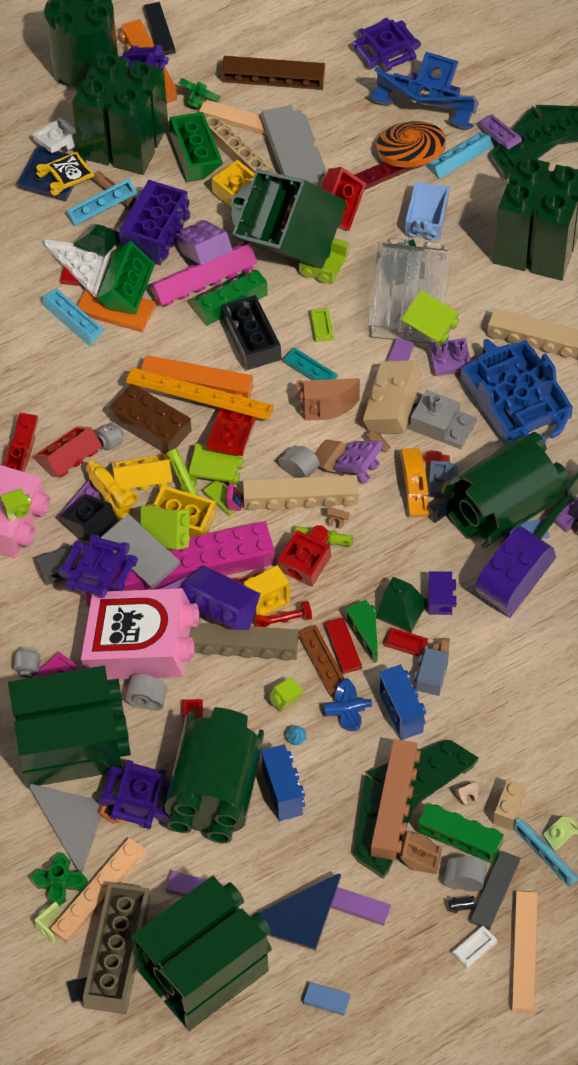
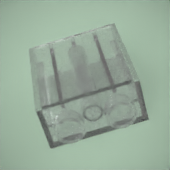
(399, 278)

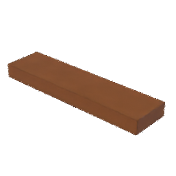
(321, 658)

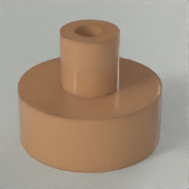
(443, 646)

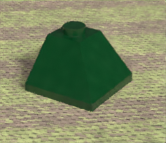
(98, 239)
(401, 605)

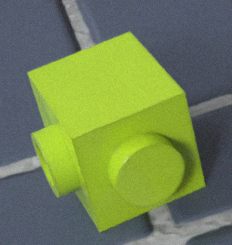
(16, 504)
(286, 694)

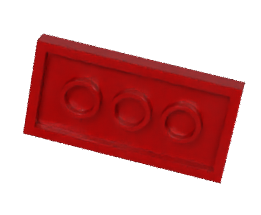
(230, 432)

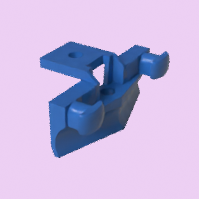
(439, 87)

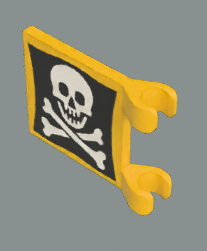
(67, 171)

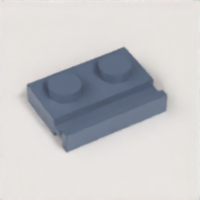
(439, 474)

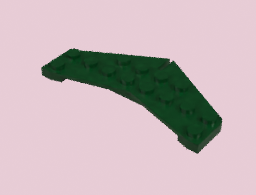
(538, 134)
(435, 769)

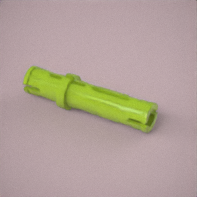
(181, 472)
(334, 537)

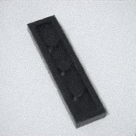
(159, 27)

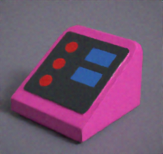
(234, 498)

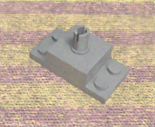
(440, 419)

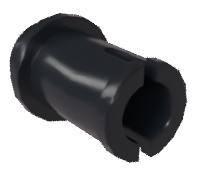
(461, 904)

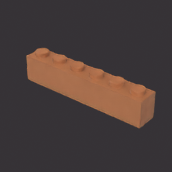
(394, 799)

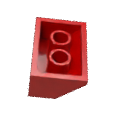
(347, 187)
(68, 451)

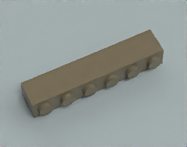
(255, 642)

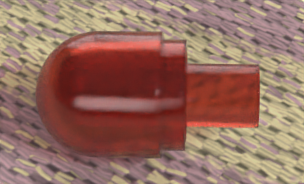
(433, 455)

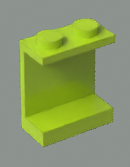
(332, 265)
(431, 318)
(215, 465)
(167, 525)

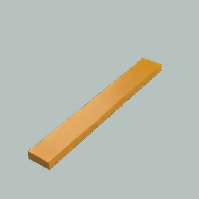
(200, 393)

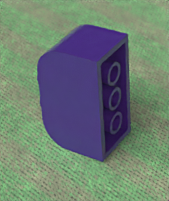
(514, 570)

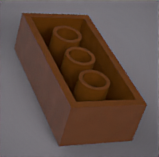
(150, 419)

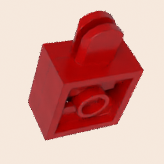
(306, 555)

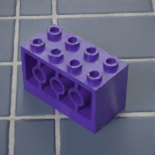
(156, 219)

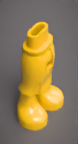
(110, 490)

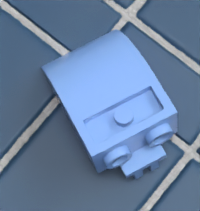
(427, 211)

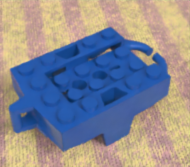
(514, 371)

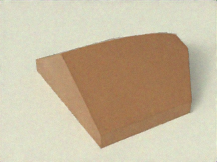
(329, 455)
(420, 853)

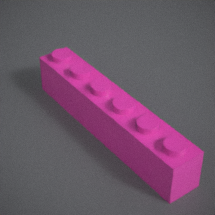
(198, 276)

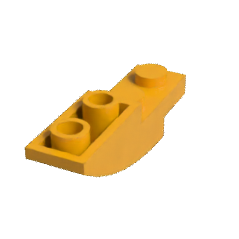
(415, 482)

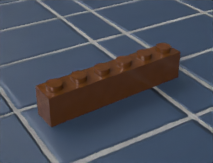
(273, 72)

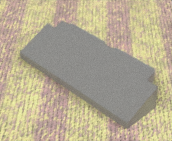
(293, 144)

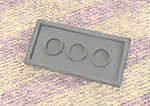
(153, 558)

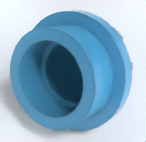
(296, 735)

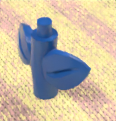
(347, 706)

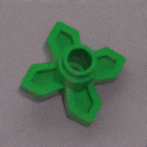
(198, 93)
(59, 879)

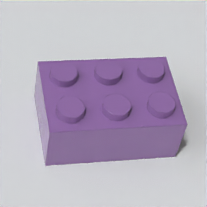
(203, 242)

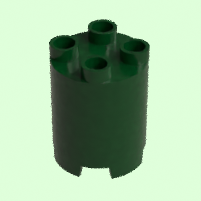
(76, 36)
(505, 489)
(213, 775)

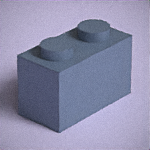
(432, 671)

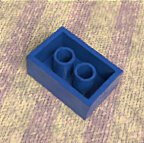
(401, 701)
(283, 782)

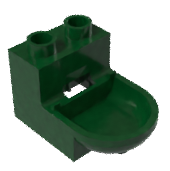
(310, 226)

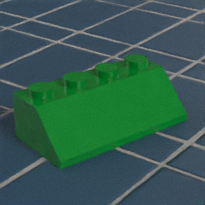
(194, 145)
(126, 279)
(246, 284)

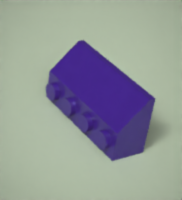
(222, 598)

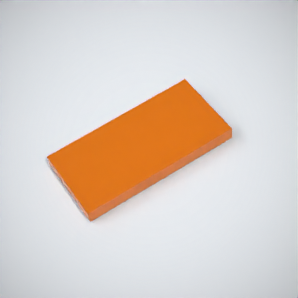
(99, 311)

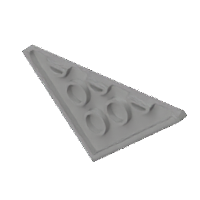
(72, 819)

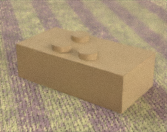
(392, 396)

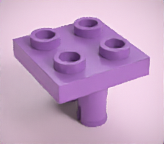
(450, 356)
(358, 458)

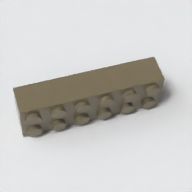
(113, 957)

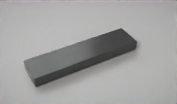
(495, 890)

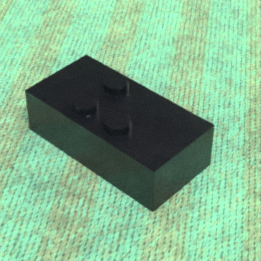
(251, 332)

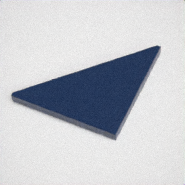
(304, 915)

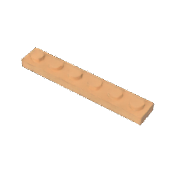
(95, 892)

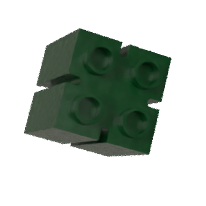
(120, 113)
(538, 218)
(68, 725)
(202, 951)

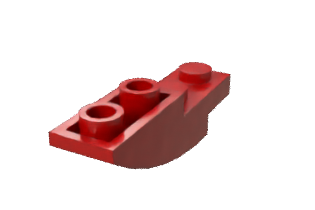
(22, 443)

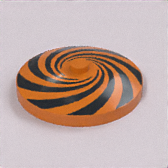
(411, 144)

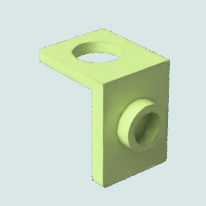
(561, 831)
(44, 918)

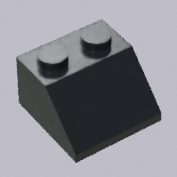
(89, 517)

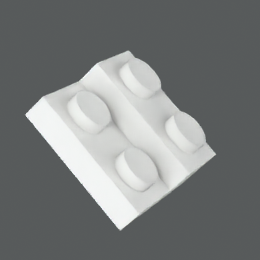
(56, 135)

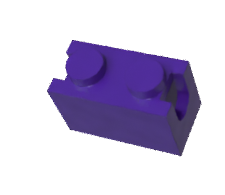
(441, 592)

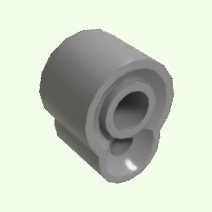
(299, 461)
(146, 692)
(465, 873)

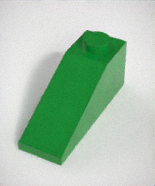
(363, 622)

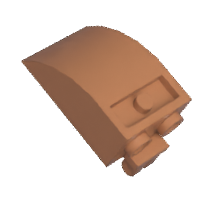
(327, 397)

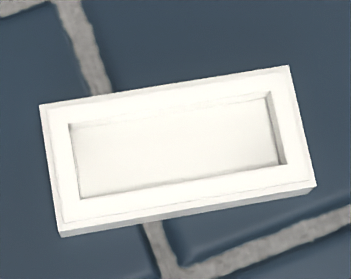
(474, 947)

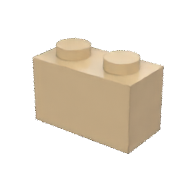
(510, 804)

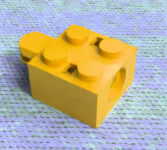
(231, 181)
(273, 589)

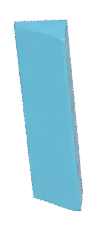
(460, 154)
(102, 201)
(72, 316)
(546, 852)

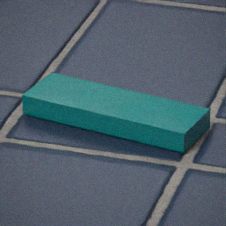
(307, 366)

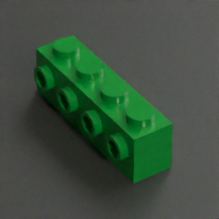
(460, 832)

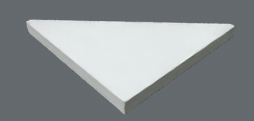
(83, 264)

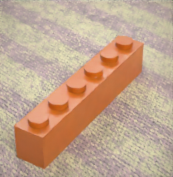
(135, 34)
(210, 377)

